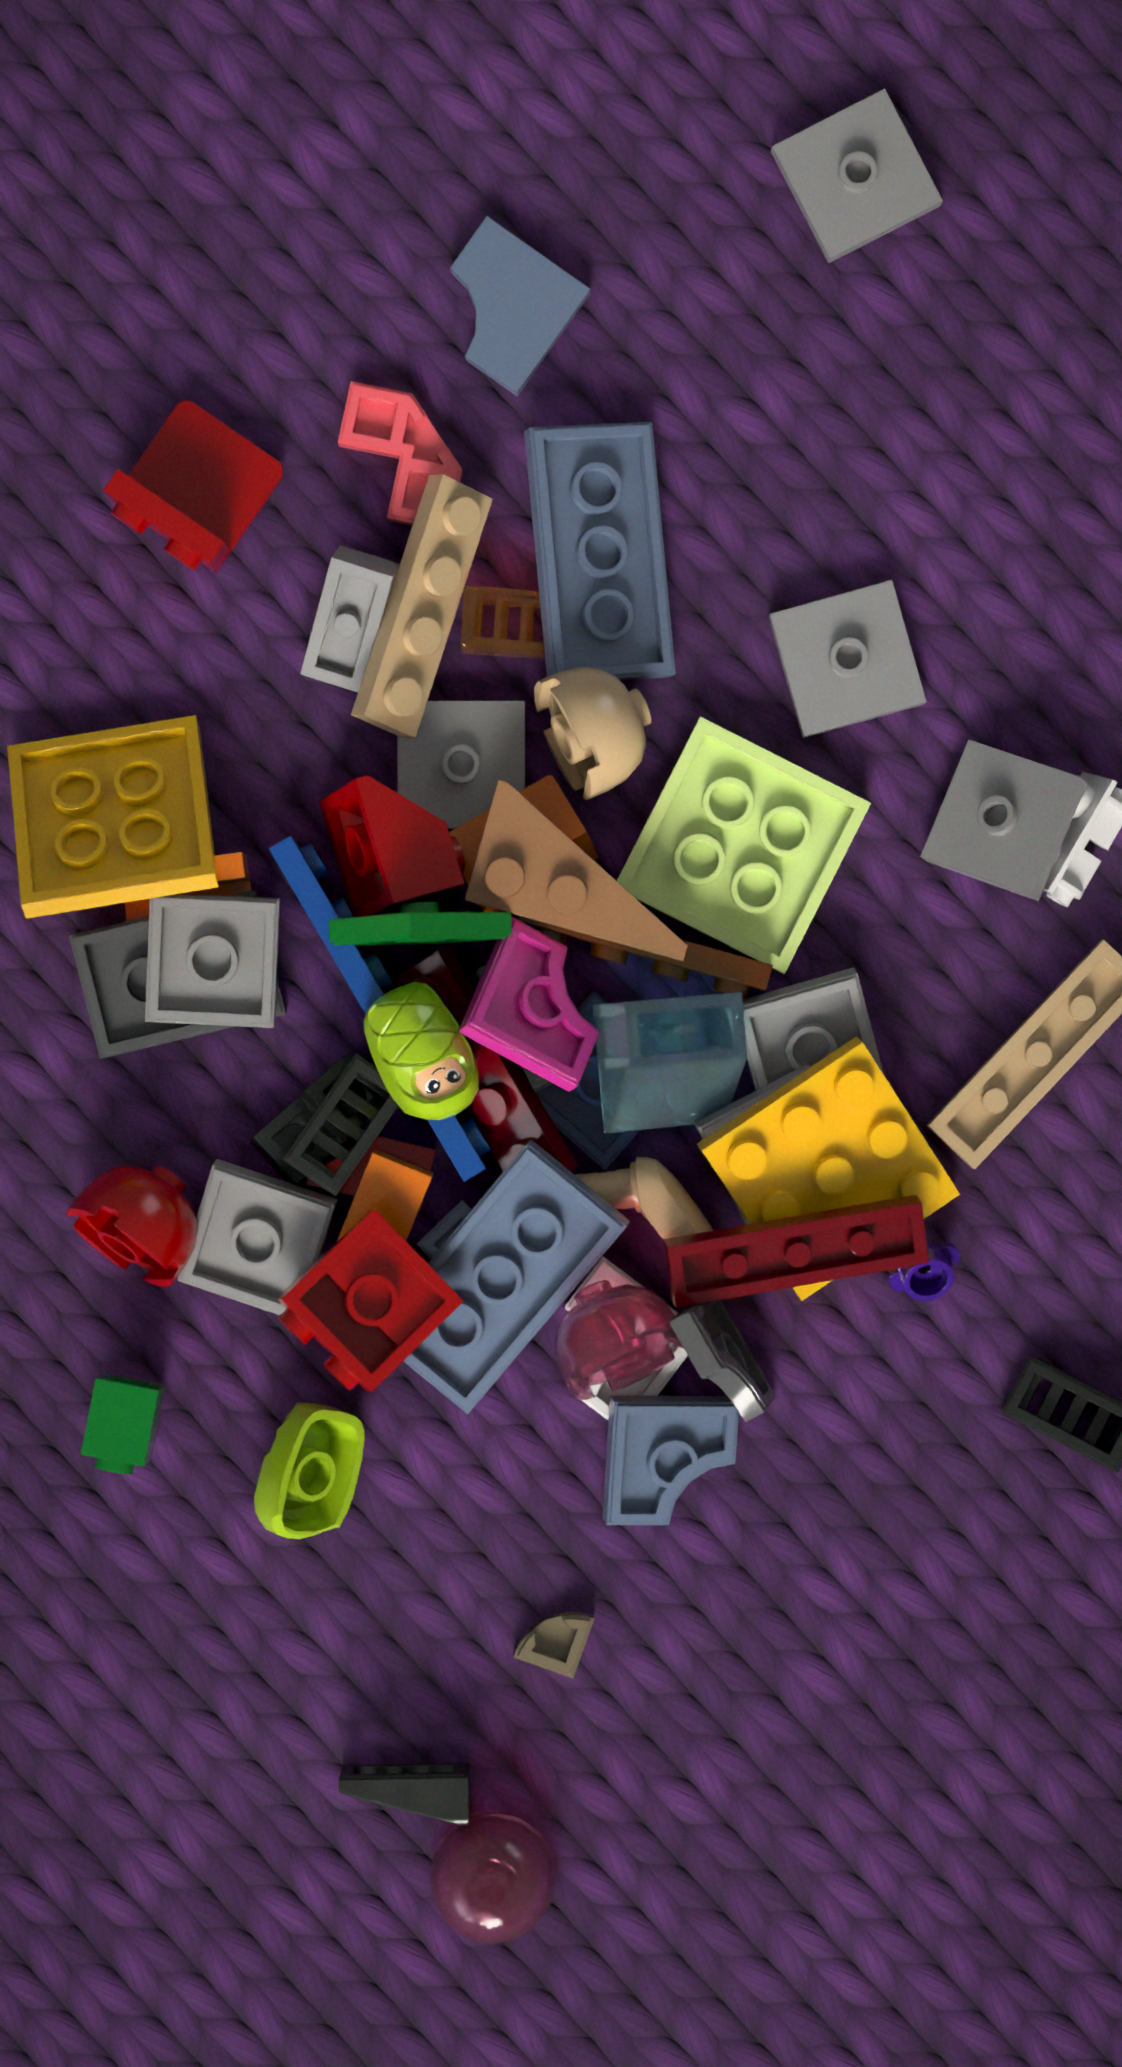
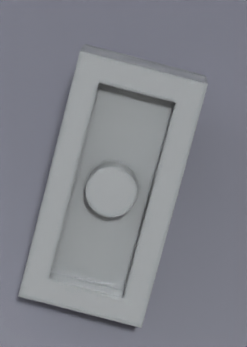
(348, 617)

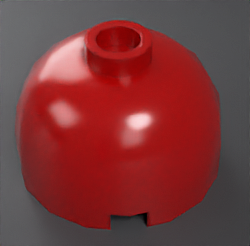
(138, 1220)

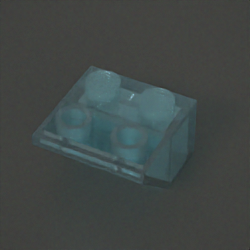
(668, 1059)

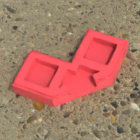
(397, 427)

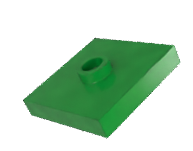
(420, 925)

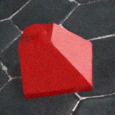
(389, 848)

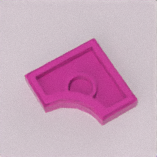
(526, 1009)

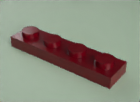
(505, 1102)
(796, 1251)

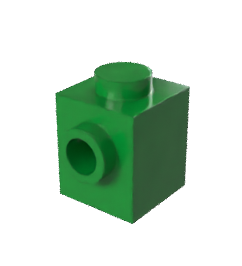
(122, 1423)

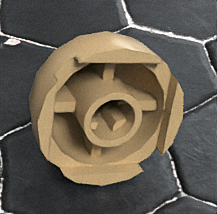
(594, 727)

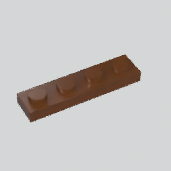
(730, 971)

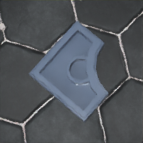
(518, 303)
(659, 1448)

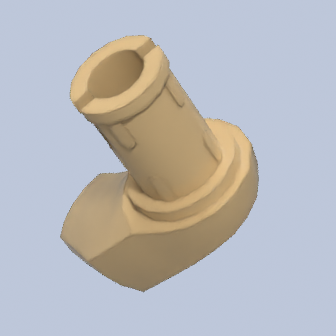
(652, 1191)

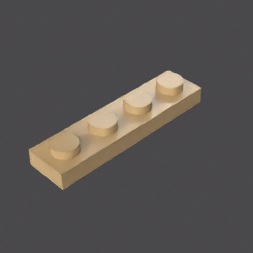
(422, 606)
(1033, 1057)

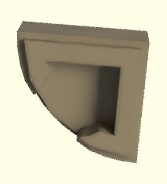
(556, 1642)

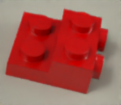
(367, 1303)

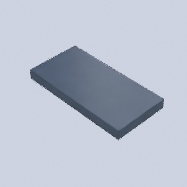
(600, 549)
(513, 1270)

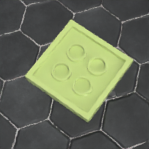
(742, 845)

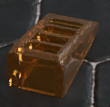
(471, 640)

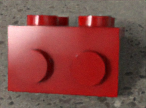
(196, 487)

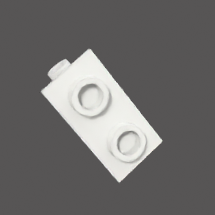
(1095, 819)

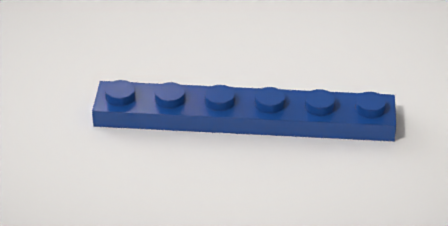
(368, 982)

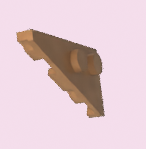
(544, 876)

